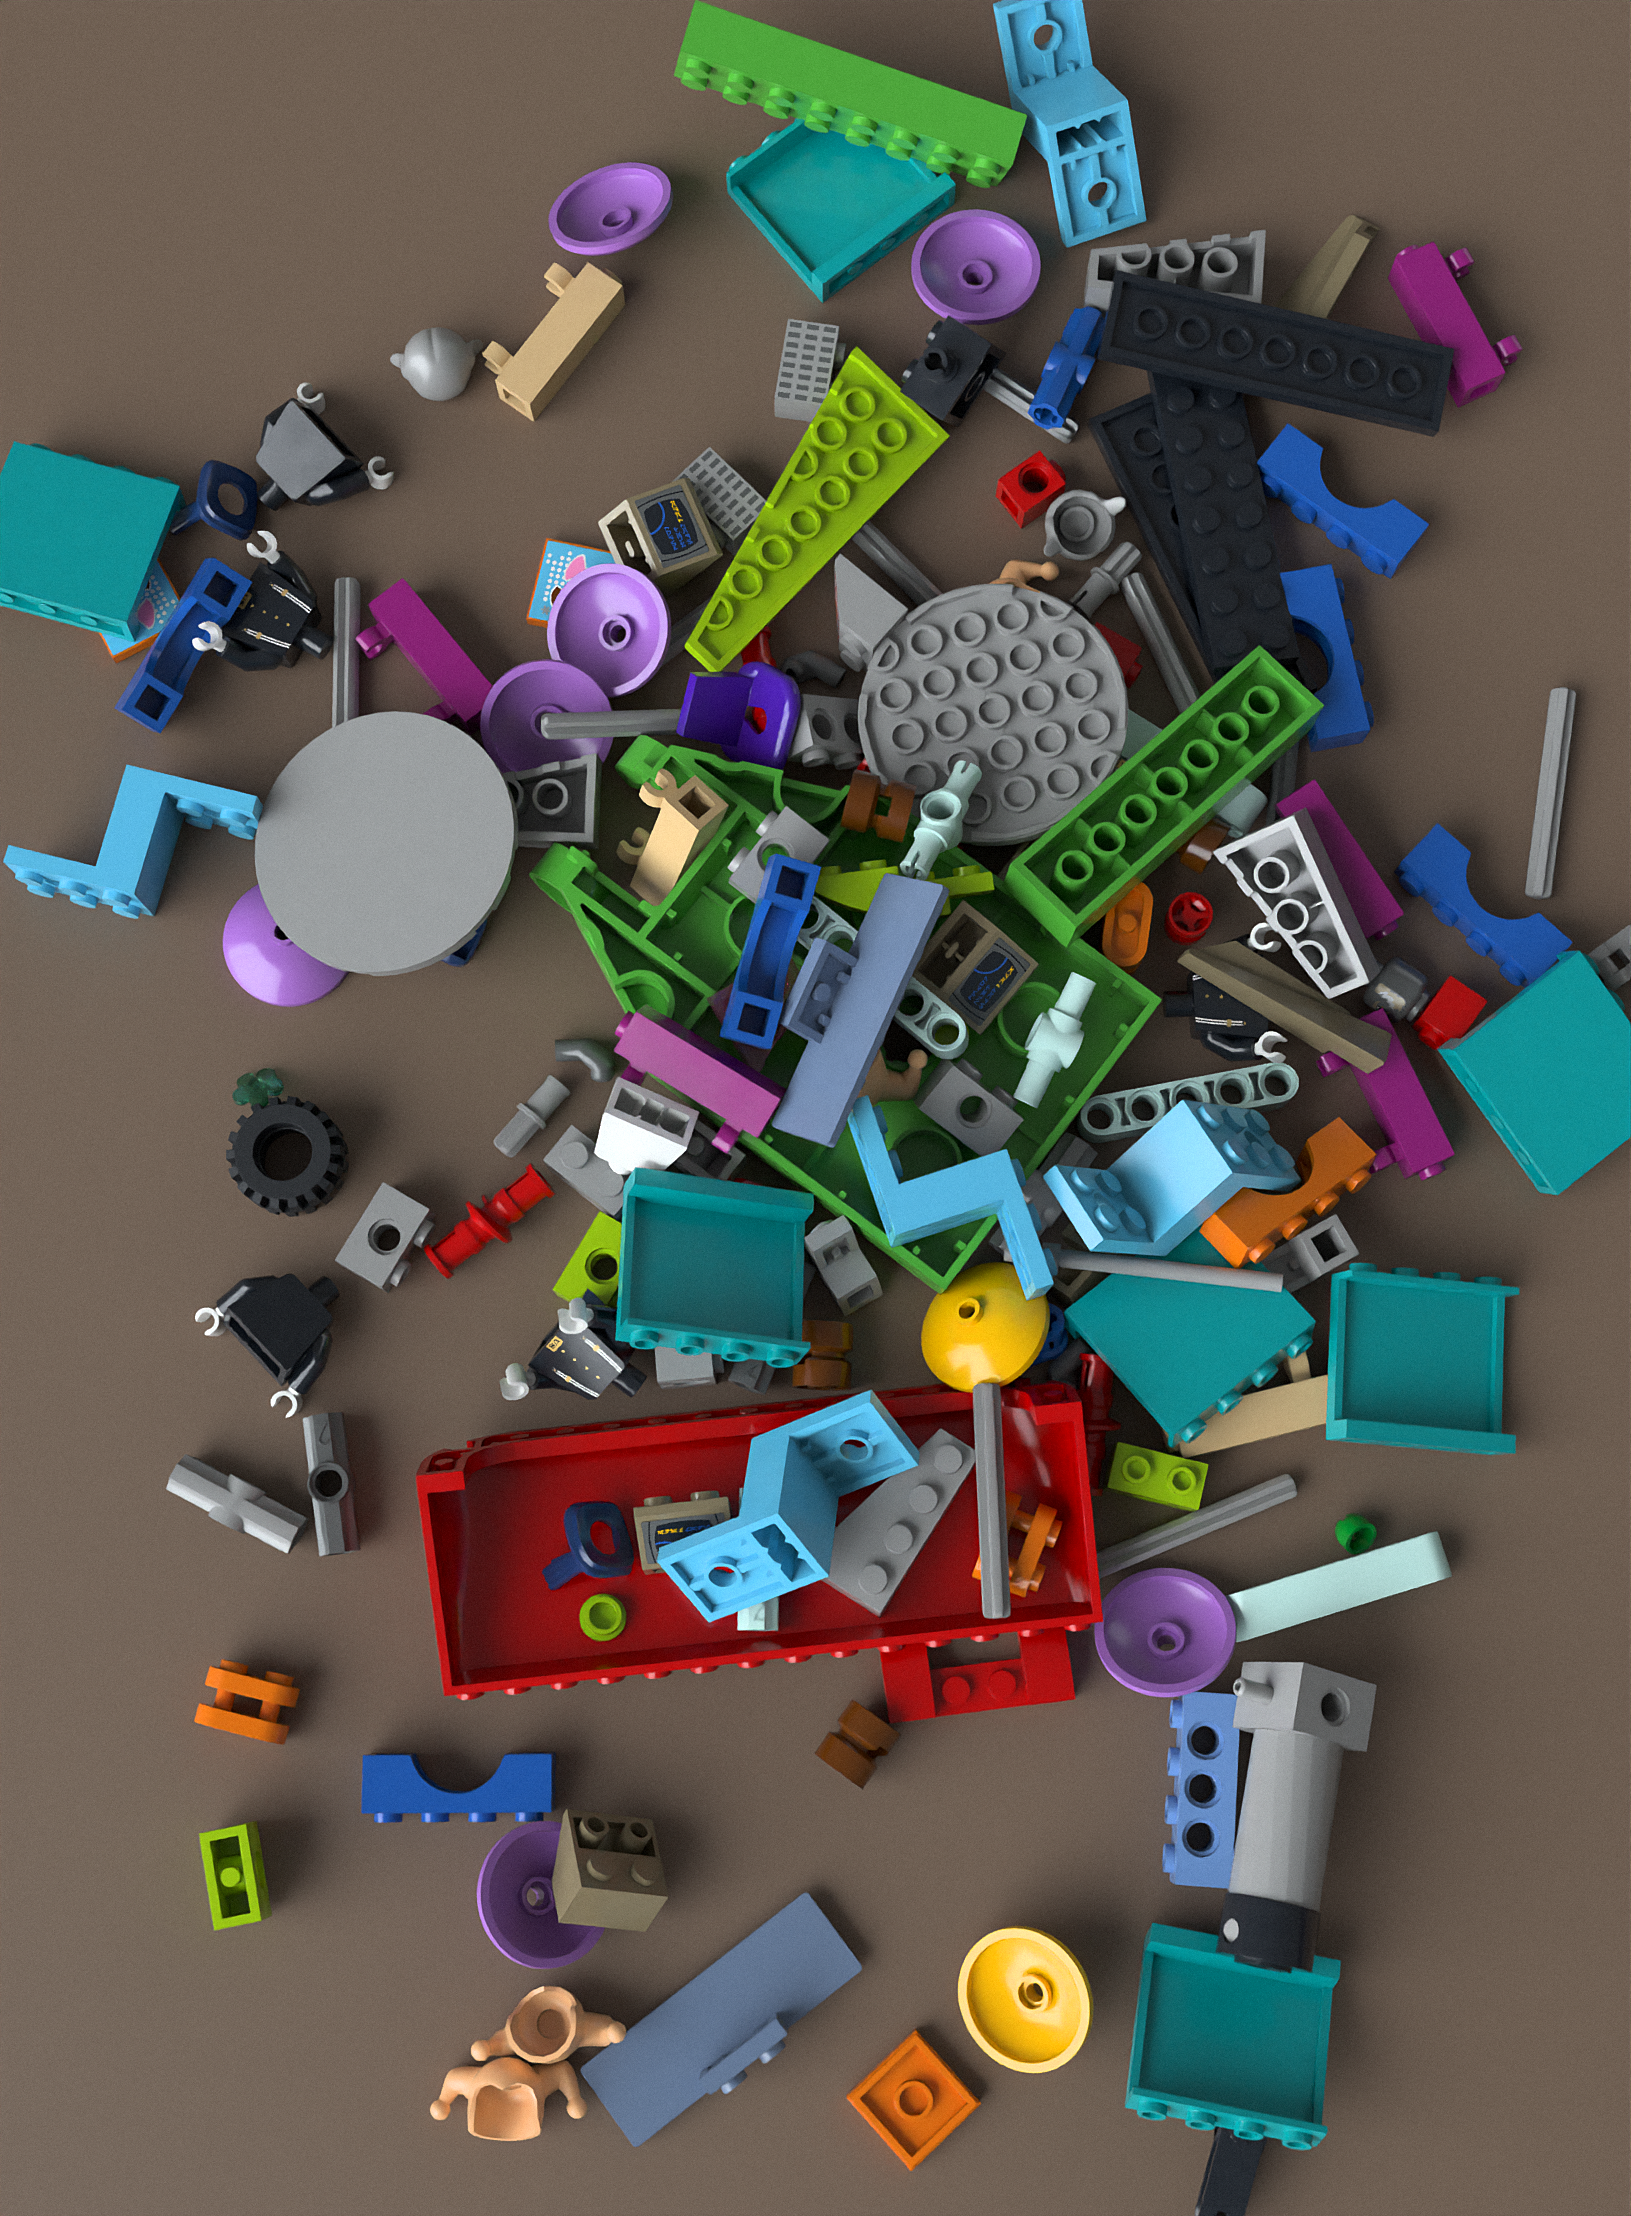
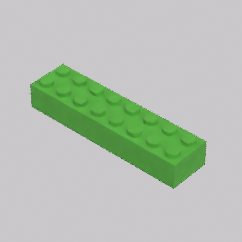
(848, 95)
(1162, 796)

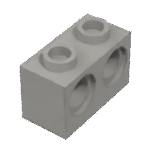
(827, 733)

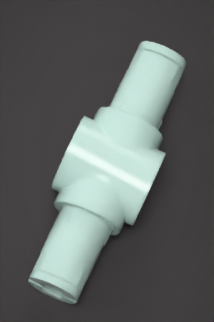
(941, 820)
(1054, 1040)

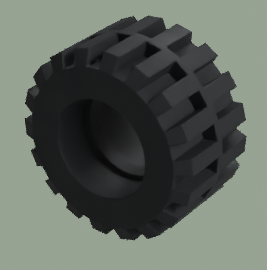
(262, 1130)

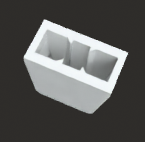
(643, 1129)

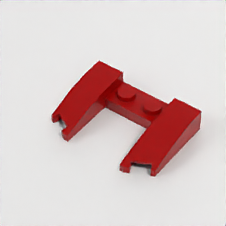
(1035, 1678)

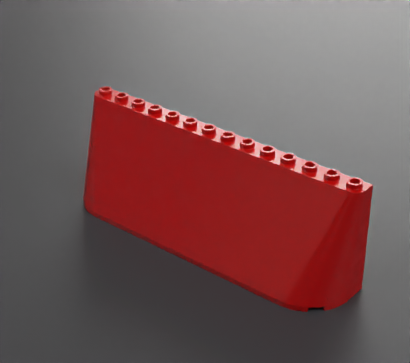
(501, 1504)

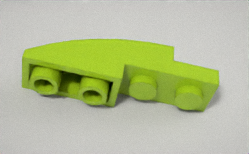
(857, 889)

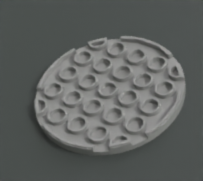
(1000, 685)
(386, 843)

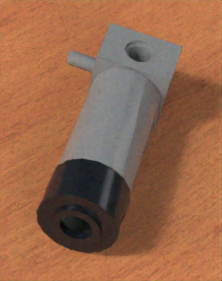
(1300, 1730)

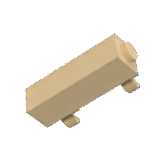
(560, 340)
(680, 834)
(1264, 1413)

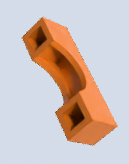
(1253, 1221)

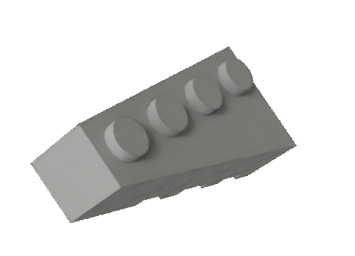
(1216, 266)
(558, 803)
(1303, 900)
(893, 1525)

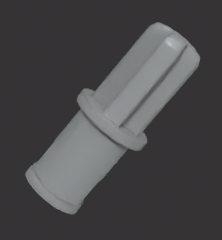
(1105, 579)
(531, 1116)

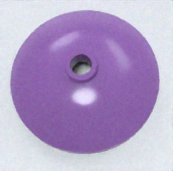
(611, 209)
(977, 249)
(593, 611)
(515, 708)
(272, 967)
(1163, 1609)
(522, 1931)

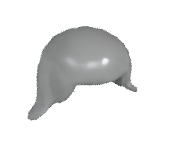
(437, 363)
(1081, 524)

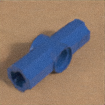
(1067, 368)

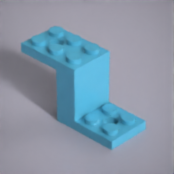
(1071, 117)
(138, 842)
(1172, 1179)
(952, 1198)
(789, 1507)

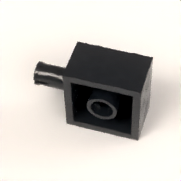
(951, 371)

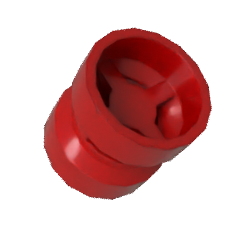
(1188, 909)

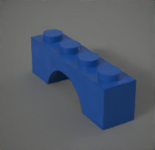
(1377, 535)
(1317, 613)
(172, 658)
(1438, 875)
(767, 952)
(399, 1785)

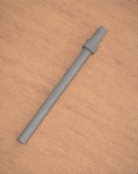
(1161, 1269)

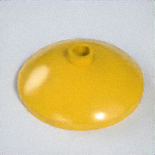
(996, 1340)
(1007, 2013)

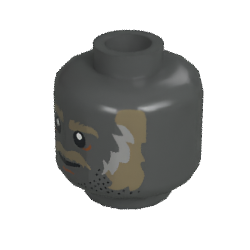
(1398, 990)

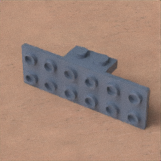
(848, 1003)
(722, 2020)

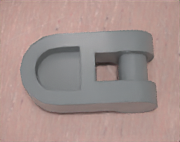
(1608, 970)

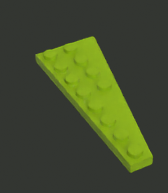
(841, 474)

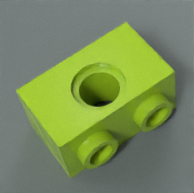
(600, 1242)
(1155, 1477)
(235, 1875)

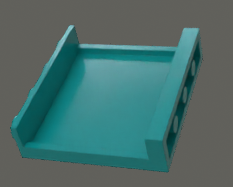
(833, 202)
(80, 538)
(1552, 1072)
(712, 1267)
(1189, 1343)
(1417, 1360)
(1230, 2041)

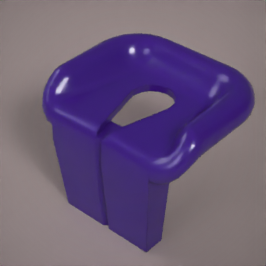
(717, 709)

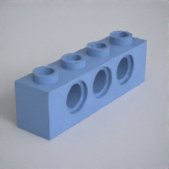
(1213, 1862)

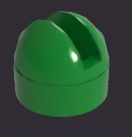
(1353, 1524)

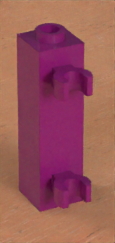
(1444, 318)
(431, 651)
(1364, 888)
(699, 1071)
(1399, 1108)

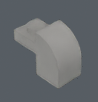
(1312, 1254)
(842, 1265)

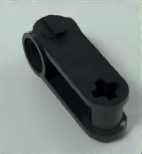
(1229, 2174)

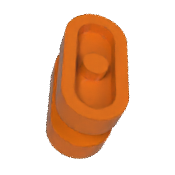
(1126, 929)
(1041, 1531)
(232, 1679)

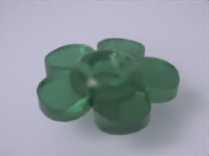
(257, 1088)

